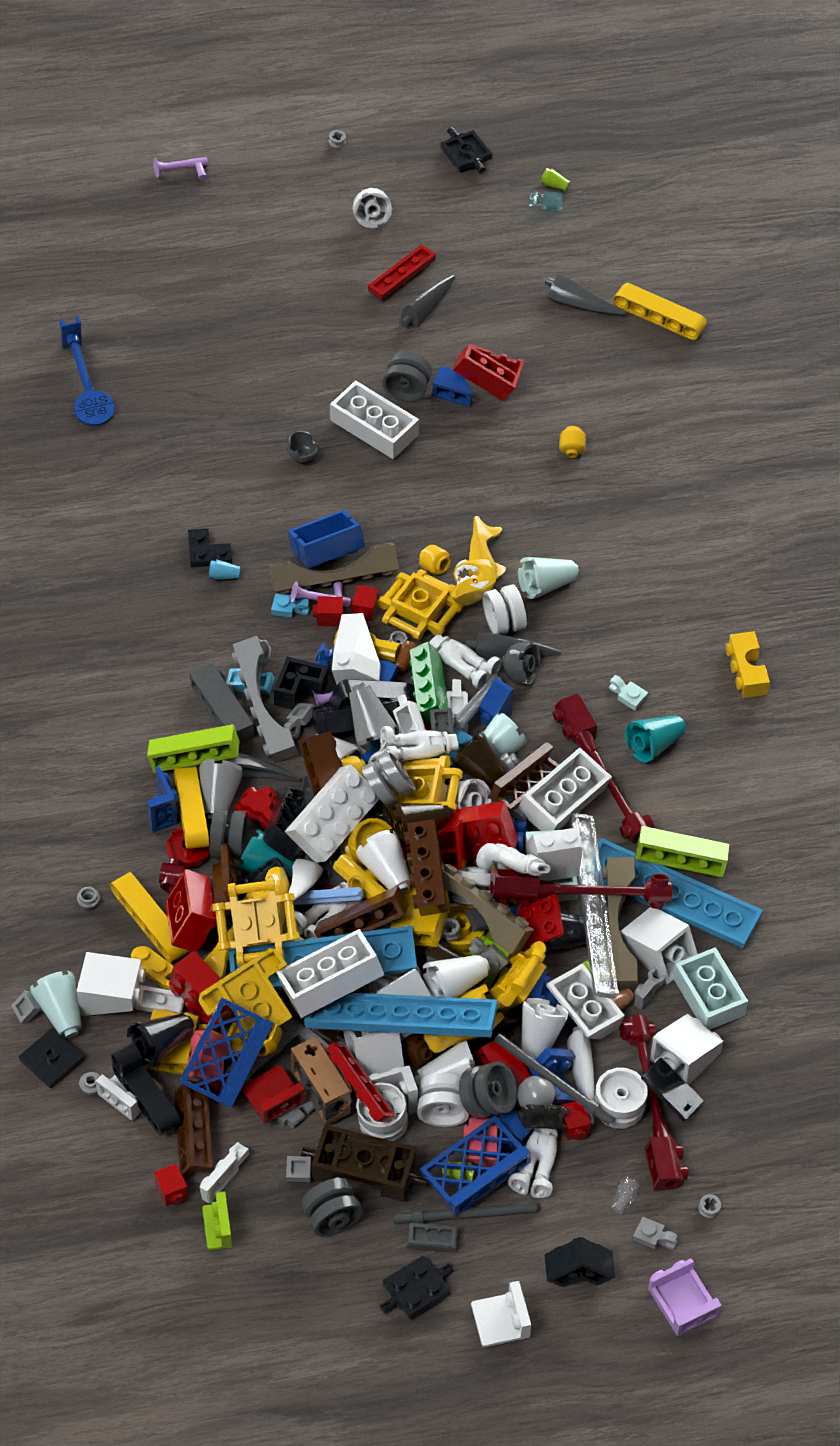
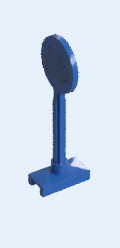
(92, 406)

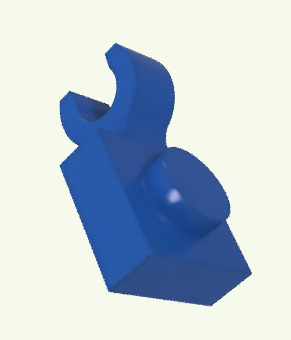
(324, 655)

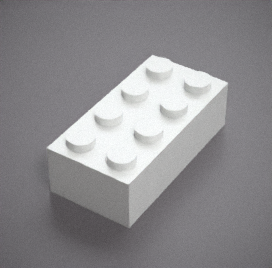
(374, 419)
(564, 791)
(332, 814)
(330, 973)

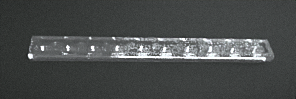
(595, 911)

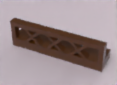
(520, 776)
(224, 874)
(194, 1130)

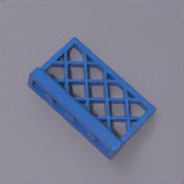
(245, 1057)
(486, 1182)

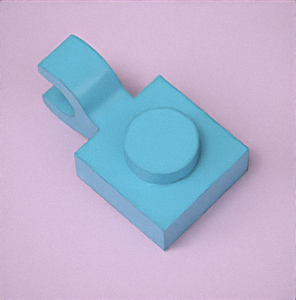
(284, 607)

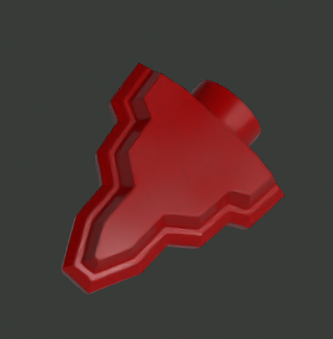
(258, 804)

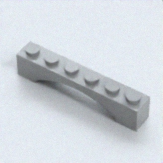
(278, 740)

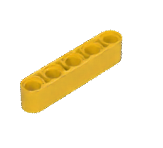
(660, 311)
(191, 807)
(146, 915)

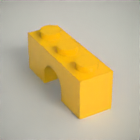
(749, 679)

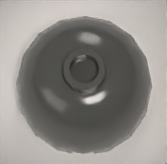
(521, 662)

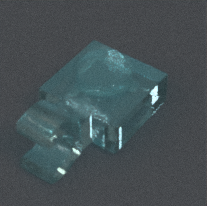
(549, 201)

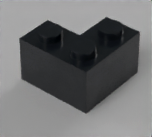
(297, 678)
(579, 1261)

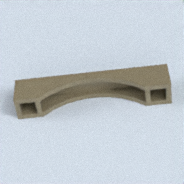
(375, 560)
(620, 872)
(506, 929)

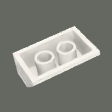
(592, 1013)

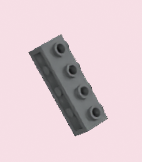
(221, 701)

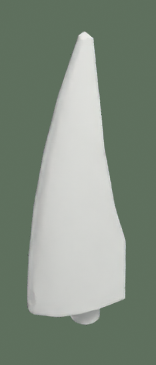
(408, 717)
(304, 876)
(582, 1064)

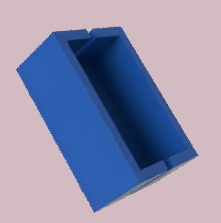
(326, 539)

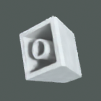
(558, 849)
(659, 941)
(109, 984)
(686, 1047)
(375, 1050)

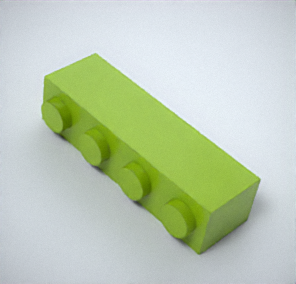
(193, 748)
(682, 851)

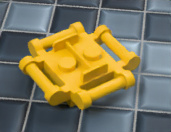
(420, 601)
(429, 782)
(255, 920)
(517, 982)

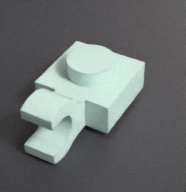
(629, 694)

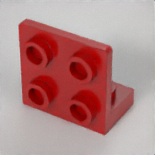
(544, 918)
(273, 1094)

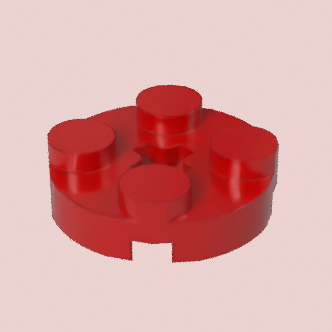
(190, 858)

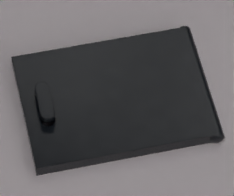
(672, 1089)

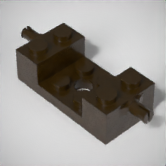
(388, 1168)

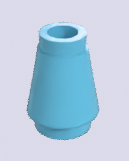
(223, 570)

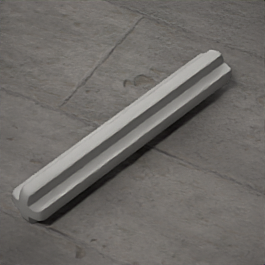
(473, 705)

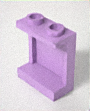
(683, 1297)

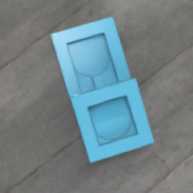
(266, 681)

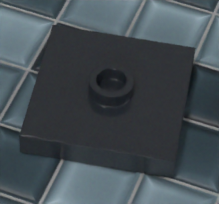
(51, 1057)

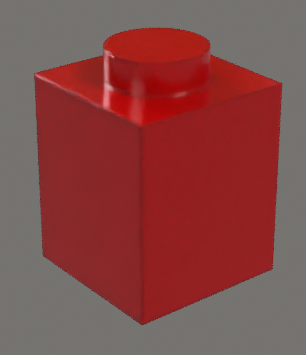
(365, 601)
(328, 610)
(576, 1121)
(171, 1185)

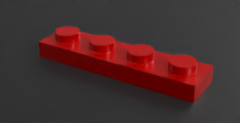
(401, 272)
(356, 1076)

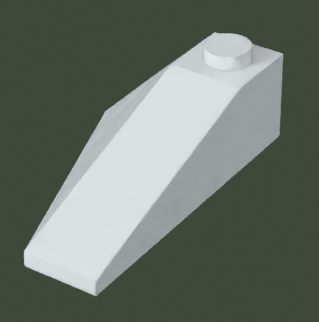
(354, 651)

